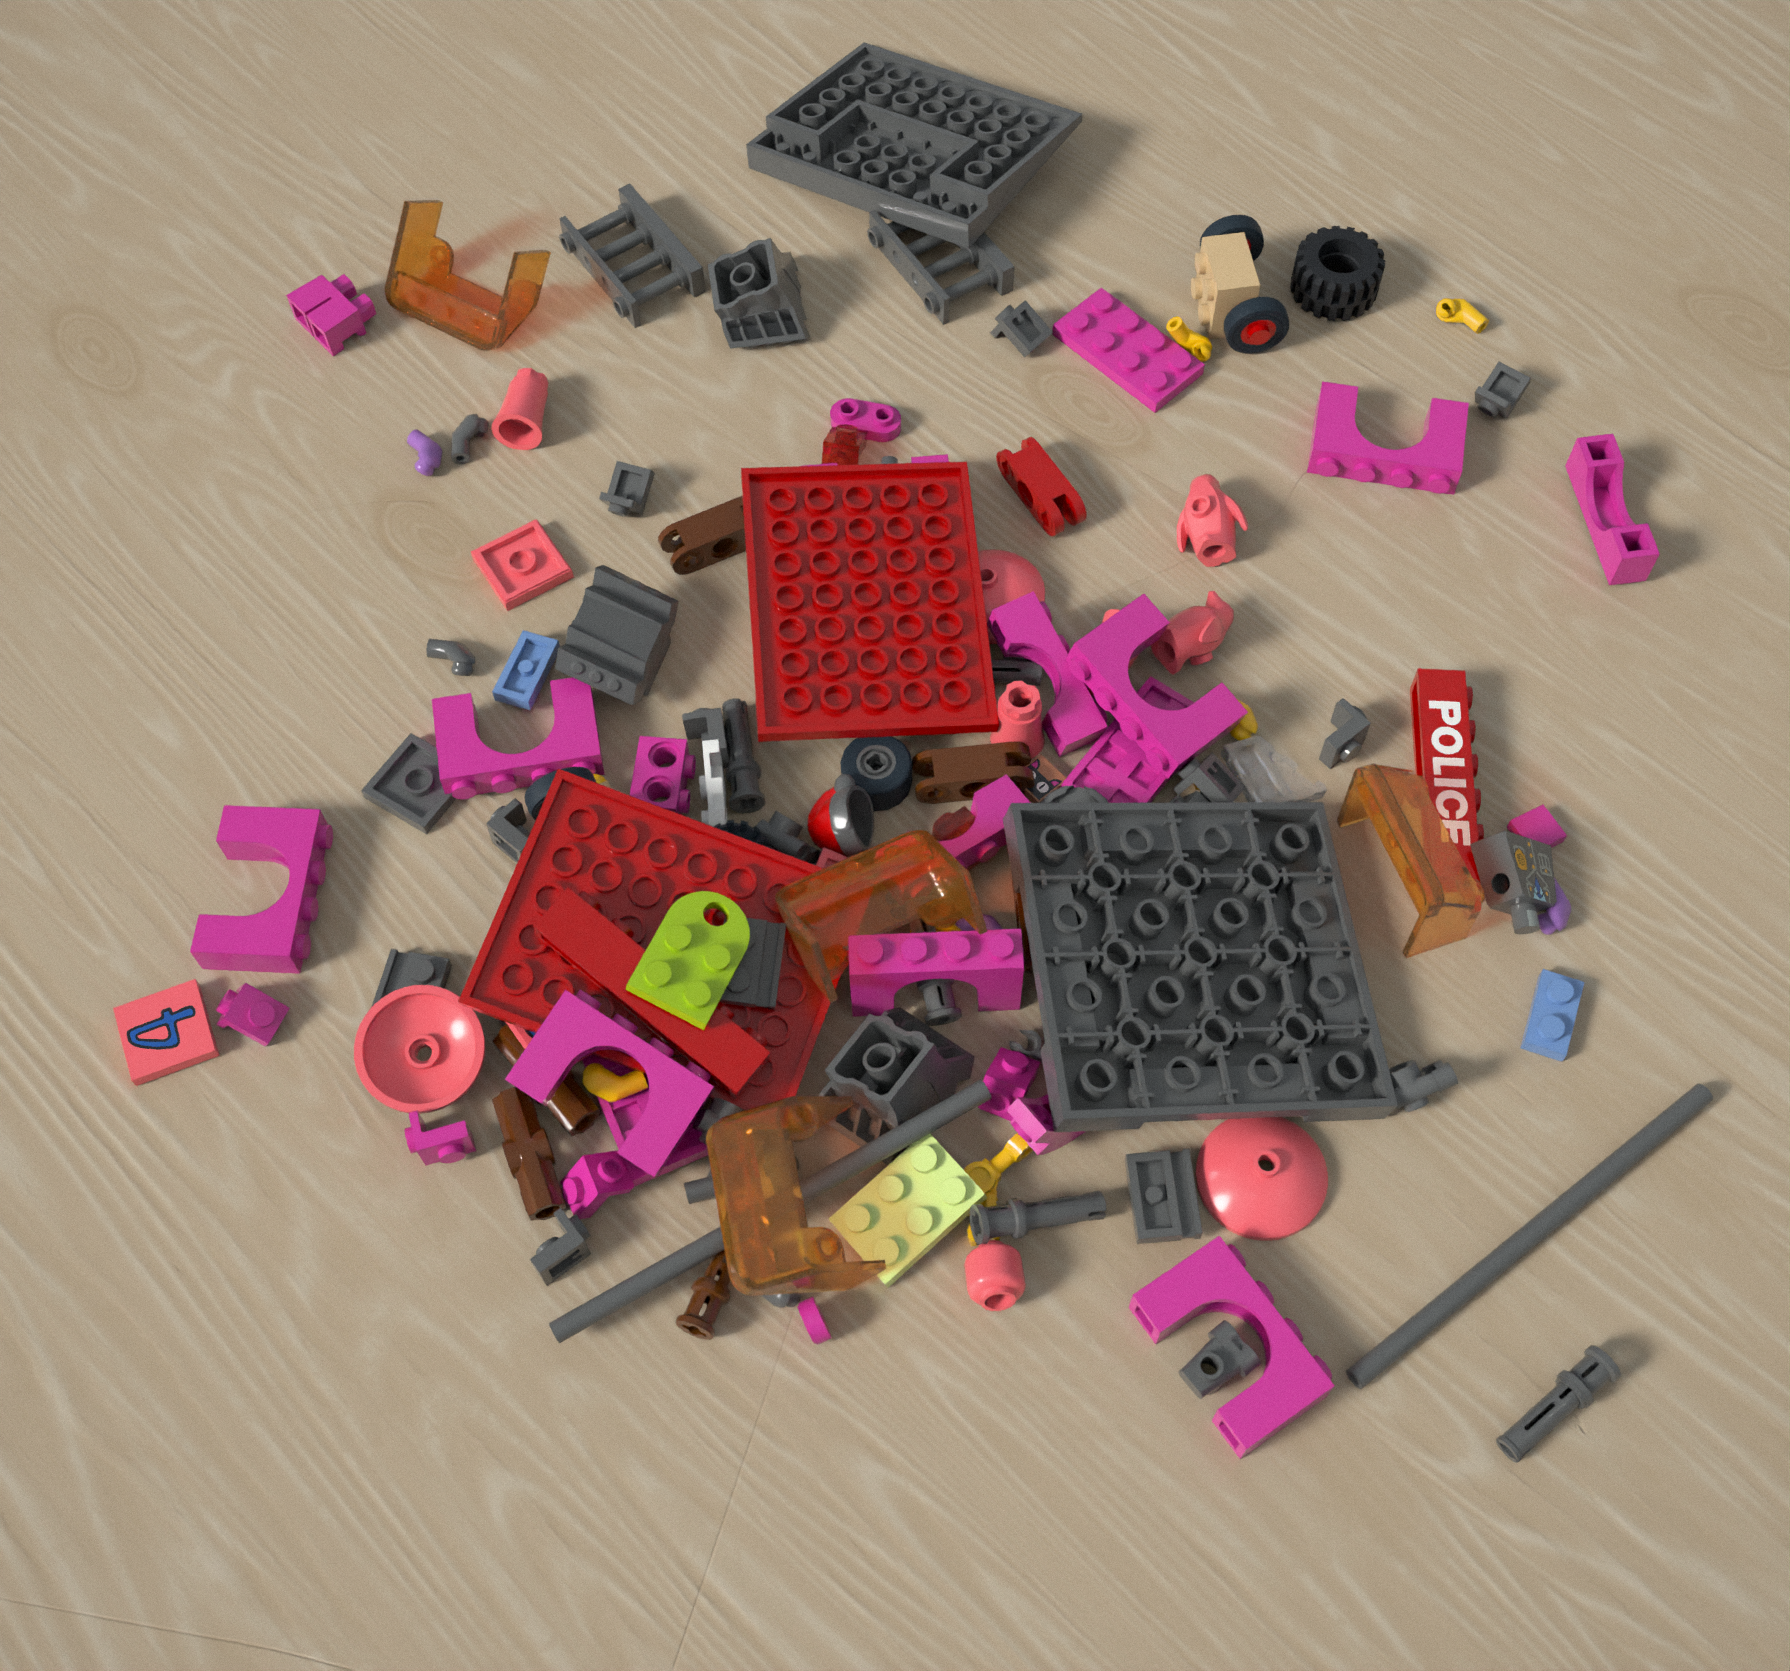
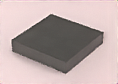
(410, 785)

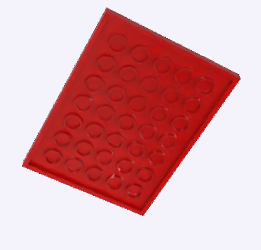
(866, 602)
(636, 867)

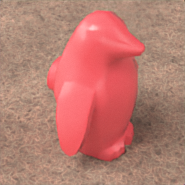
(1210, 522)
(1194, 634)

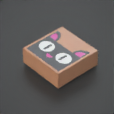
(1046, 779)

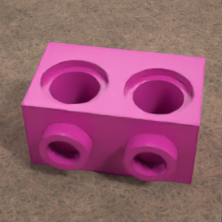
(653, 781)

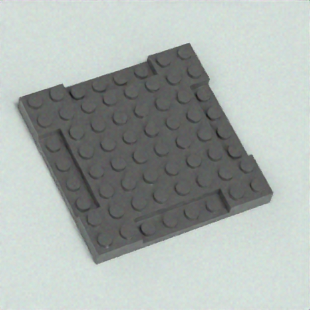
(1194, 964)

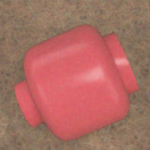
(994, 1275)

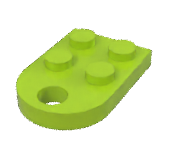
(690, 959)

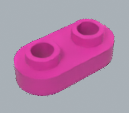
(867, 418)

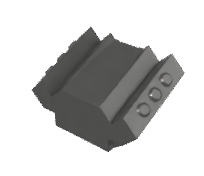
(758, 296)
(618, 636)
(893, 1073)

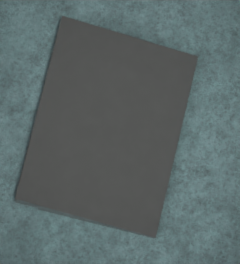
(911, 142)

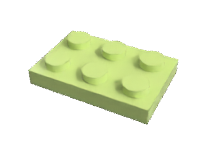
(908, 1208)

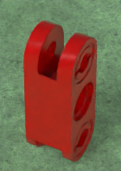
(1041, 487)

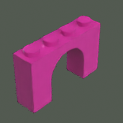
(1343, 452)
(1165, 736)
(473, 768)
(279, 935)
(890, 961)
(578, 1029)
(1218, 1282)

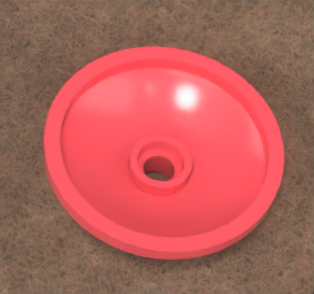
(1009, 578)
(402, 1026)
(1259, 1201)

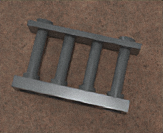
(649, 230)
(984, 254)

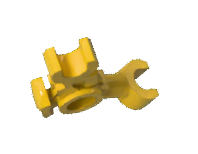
(988, 1173)

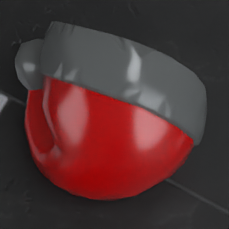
(842, 818)

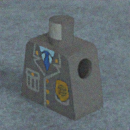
(1516, 877)

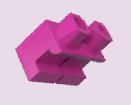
(327, 312)

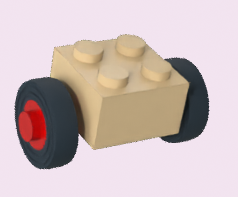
(1230, 287)

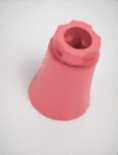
(522, 412)
(1020, 717)

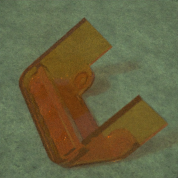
(425, 288)
(1420, 852)
(872, 896)
(763, 1204)

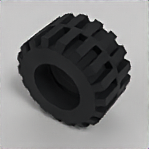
(1337, 273)

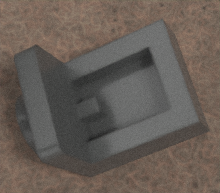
(1501, 391)
(628, 489)
(1349, 736)

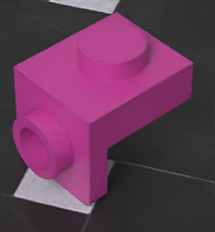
(251, 1013)
(1008, 1079)
(441, 1144)
(594, 1180)

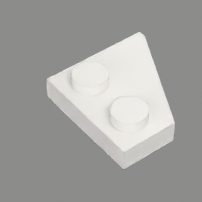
(713, 785)

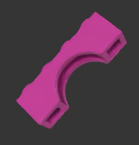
(1596, 476)
(1026, 631)
(988, 831)

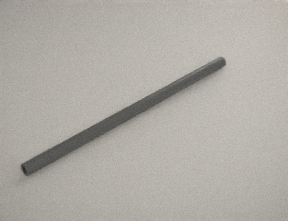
(811, 1188)
(1527, 1237)

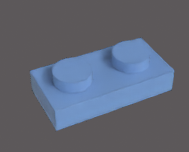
(526, 670)
(1552, 1015)

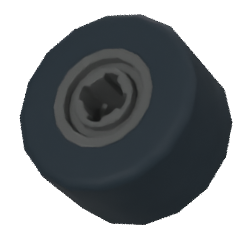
(891, 772)

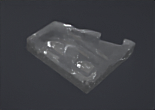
(1268, 774)

